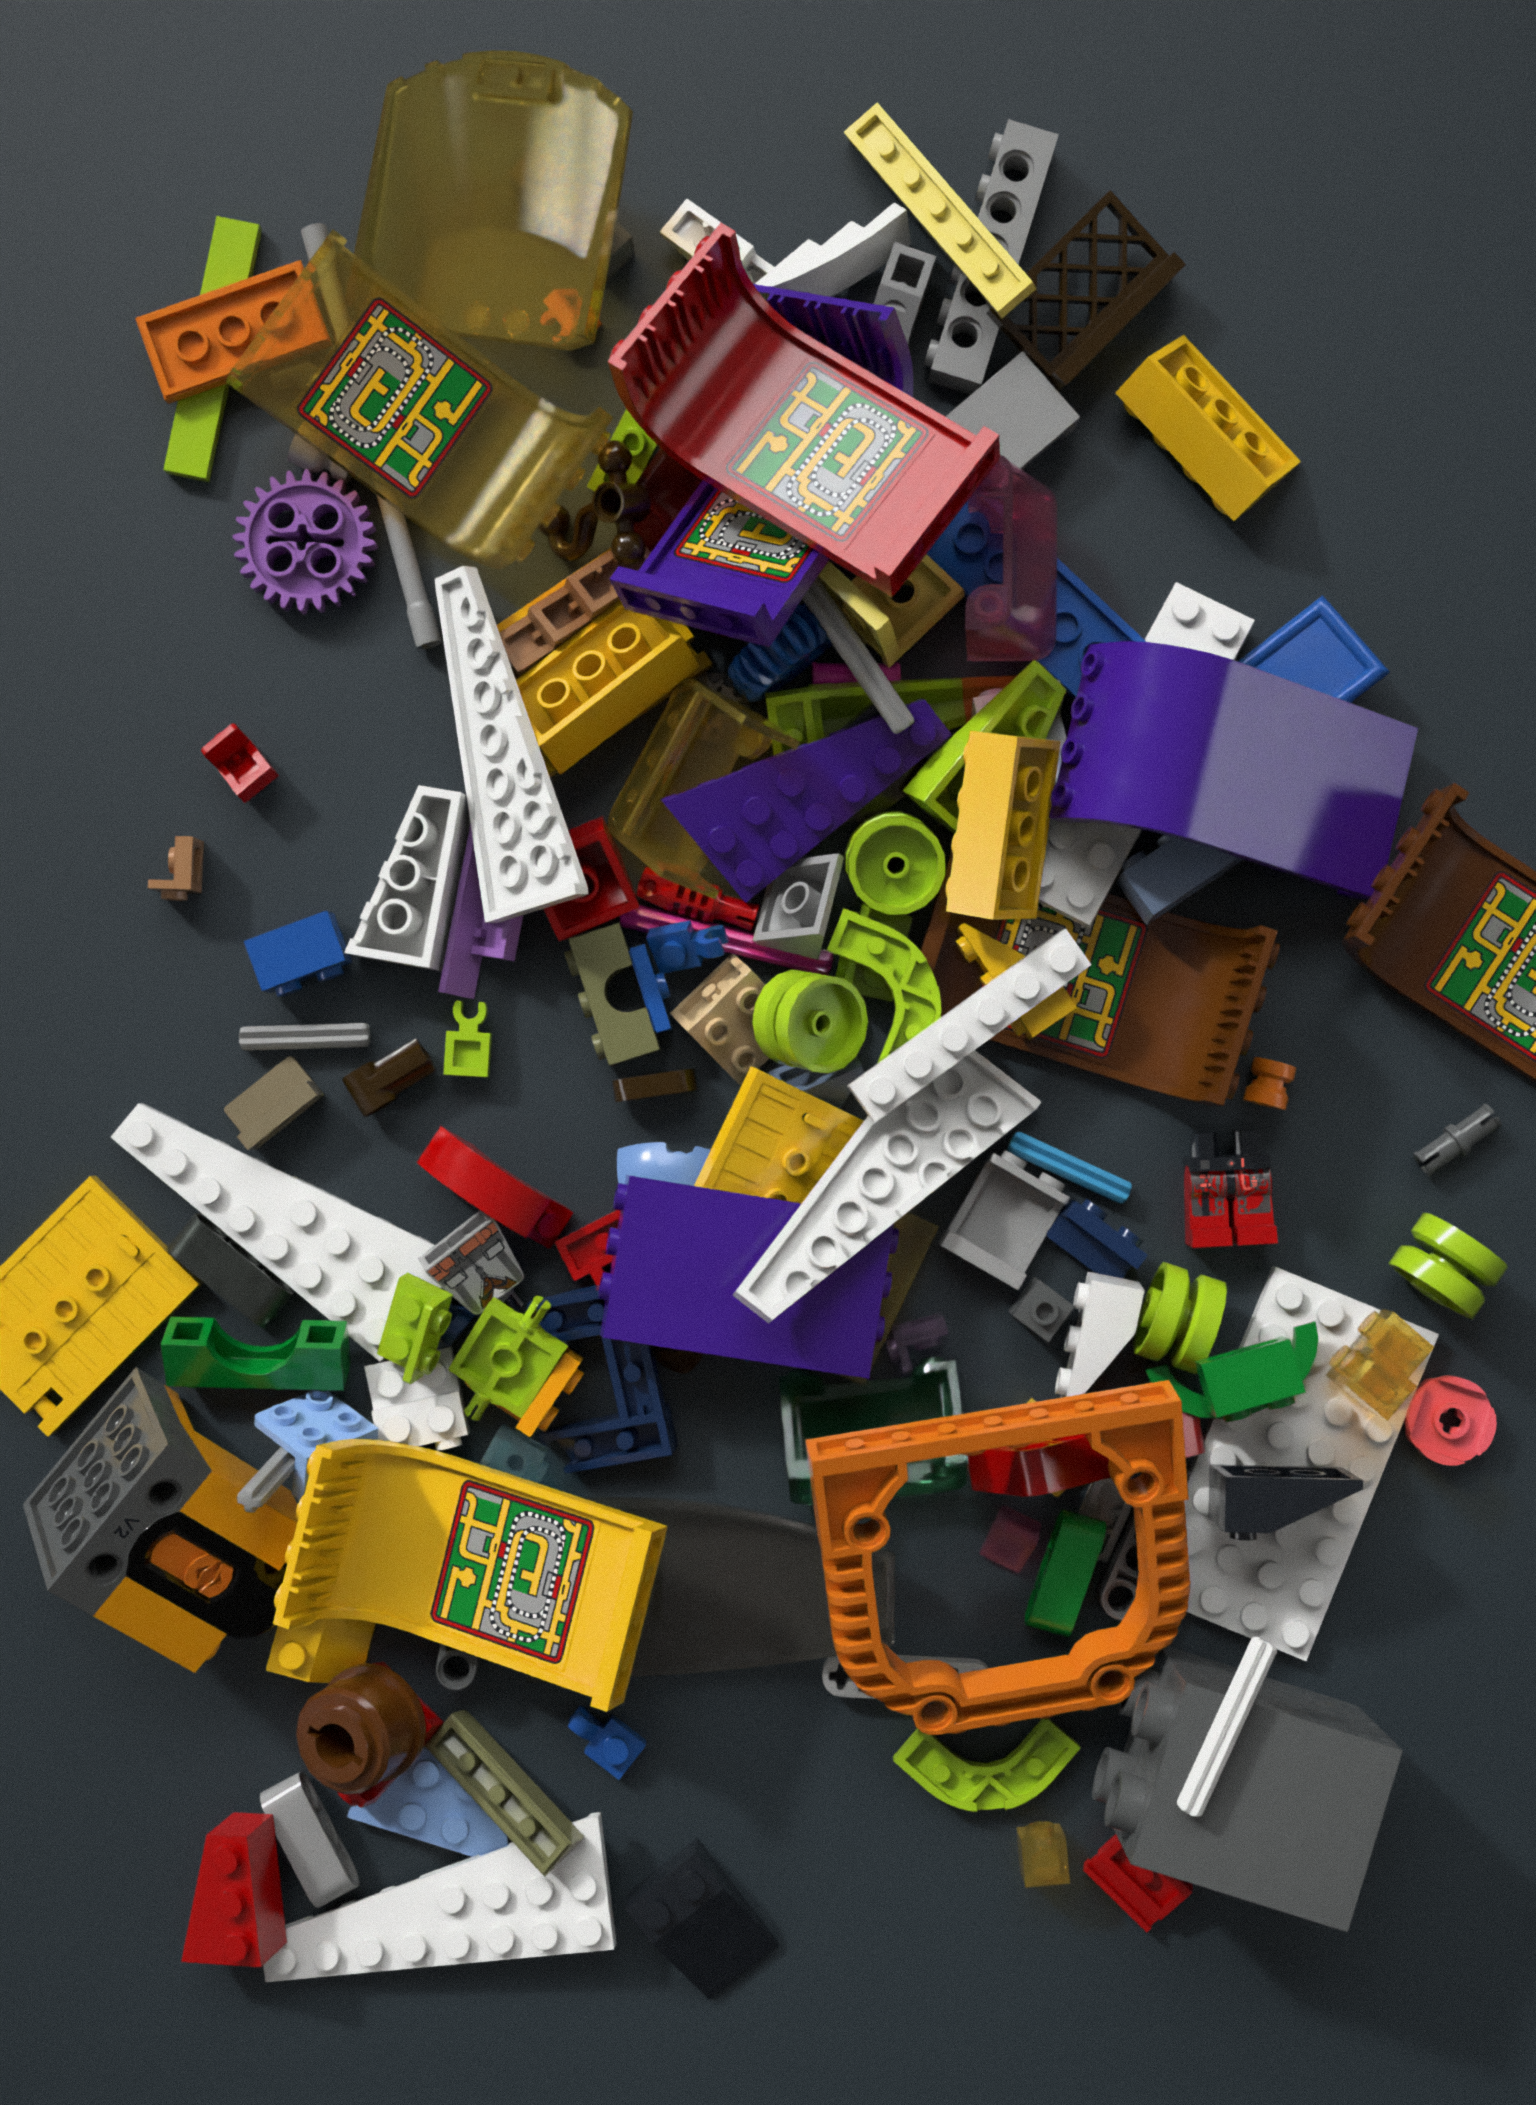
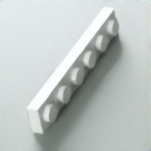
(969, 1025)

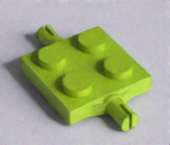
(507, 1357)

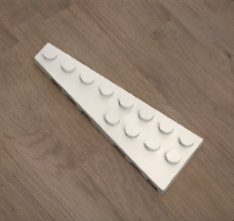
(513, 810)

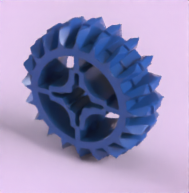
(770, 668)

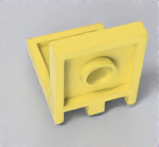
(889, 625)

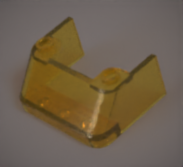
(690, 744)

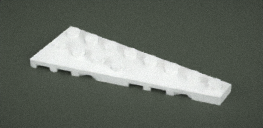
(884, 1176)
(307, 1237)
(462, 1915)

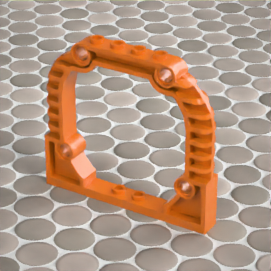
(862, 1471)

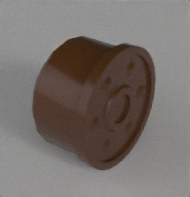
(361, 1729)

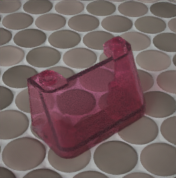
(1020, 615)

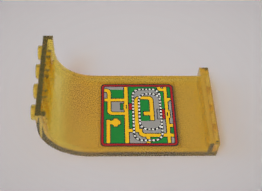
(414, 409)

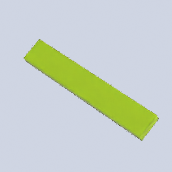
(200, 416)

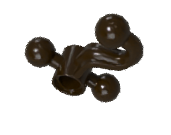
(611, 503)

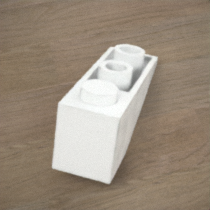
(1104, 1325)

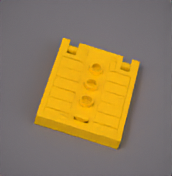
(769, 1147)
(82, 1302)

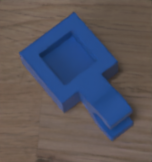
(682, 948)
(611, 1744)

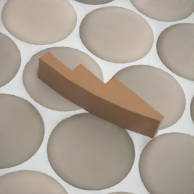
(562, 613)

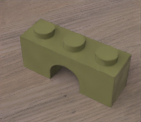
(597, 960)

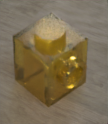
(1042, 1854)

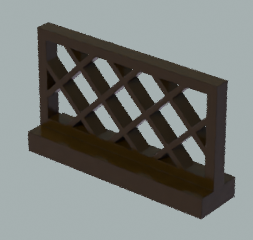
(1118, 310)

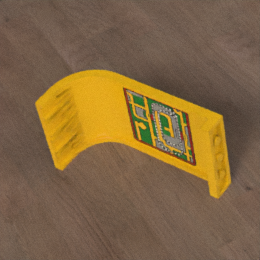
(472, 1563)

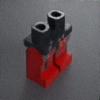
(1228, 1193)

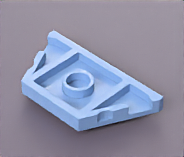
(433, 1809)

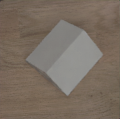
(799, 906)

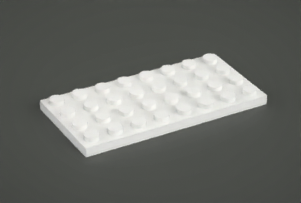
(1287, 1577)

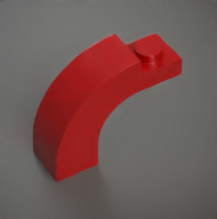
(493, 1188)

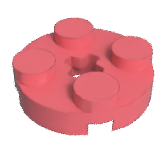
(1461, 1442)

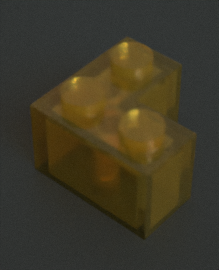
(1379, 1363)

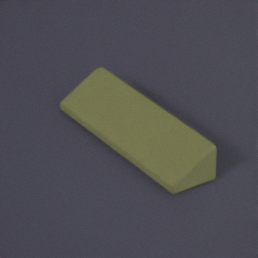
(504, 1791)

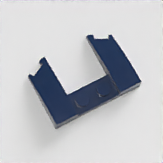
(643, 1421)

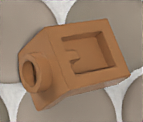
(187, 865)

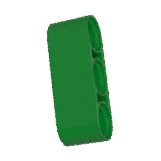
(1065, 1573)

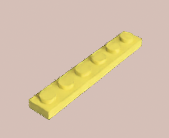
(940, 211)

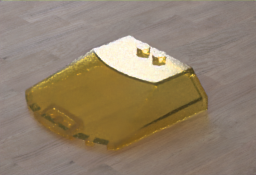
(498, 196)

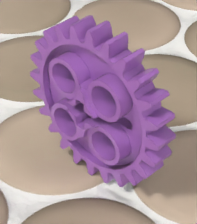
(309, 503)

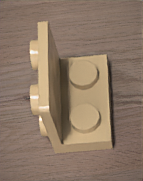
(722, 1015)

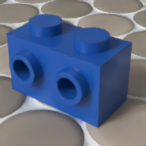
(298, 954)

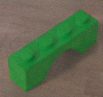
(204, 1355)

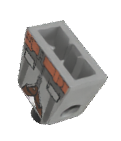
(475, 1265)

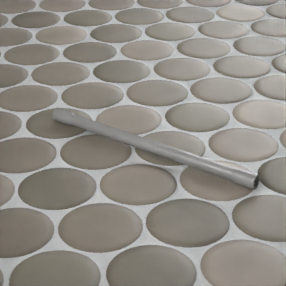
(418, 607)

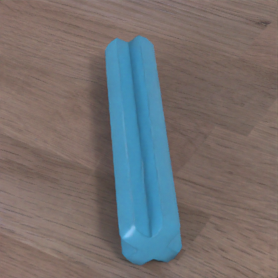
(1069, 1167)

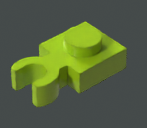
(467, 1049)

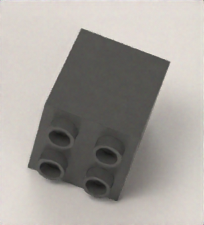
(1289, 1809)

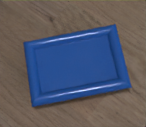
(1319, 653)

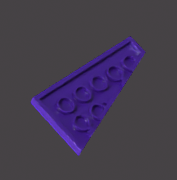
(786, 804)

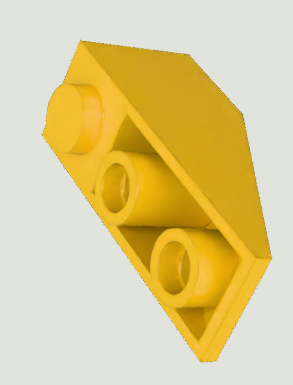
(996, 958)

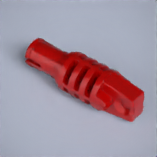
(694, 904)

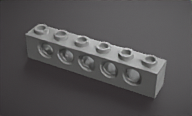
(1029, 152)

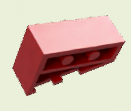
(237, 1895)

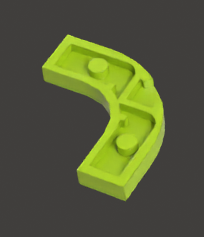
(901, 967)
(992, 1784)

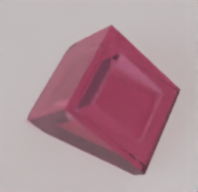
(1011, 1539)

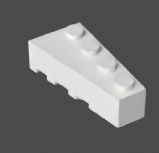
(417, 885)

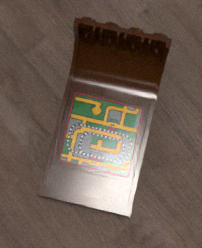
(1456, 932)
(1154, 1008)

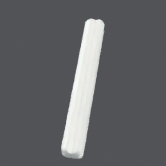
(1226, 1727)

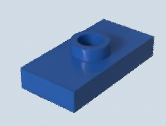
(653, 988)

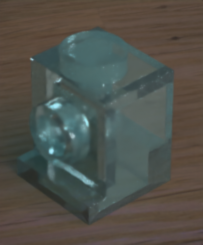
(511, 1442)

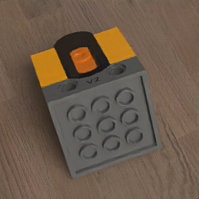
(151, 1531)

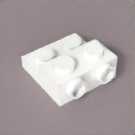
(419, 1412)

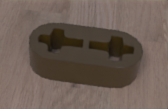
(654, 1085)

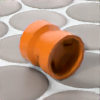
(1268, 1087)

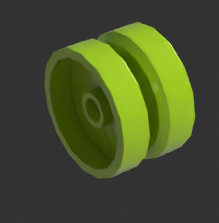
(910, 883)
(810, 1021)
(1450, 1262)
(1179, 1317)

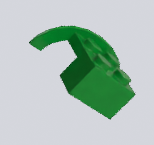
(1248, 1377)

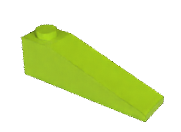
(1020, 709)

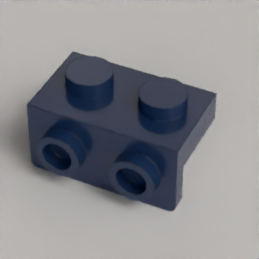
(1093, 1242)

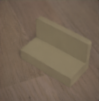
(272, 1103)

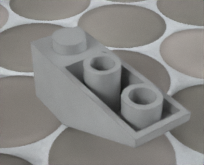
(906, 284)

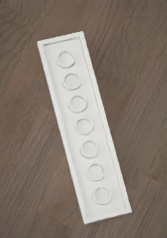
(1088, 857)

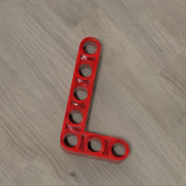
(1054, 1464)

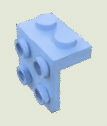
(311, 1421)

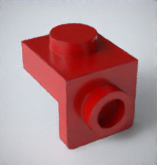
(239, 762)

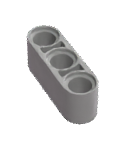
(310, 1839)

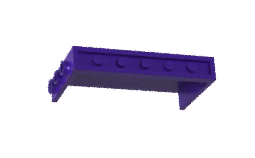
(689, 1250)

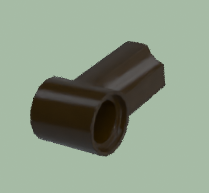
(380, 1082)

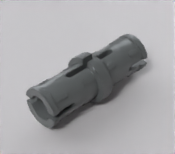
(1457, 1140)

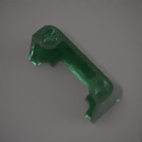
(833, 1409)

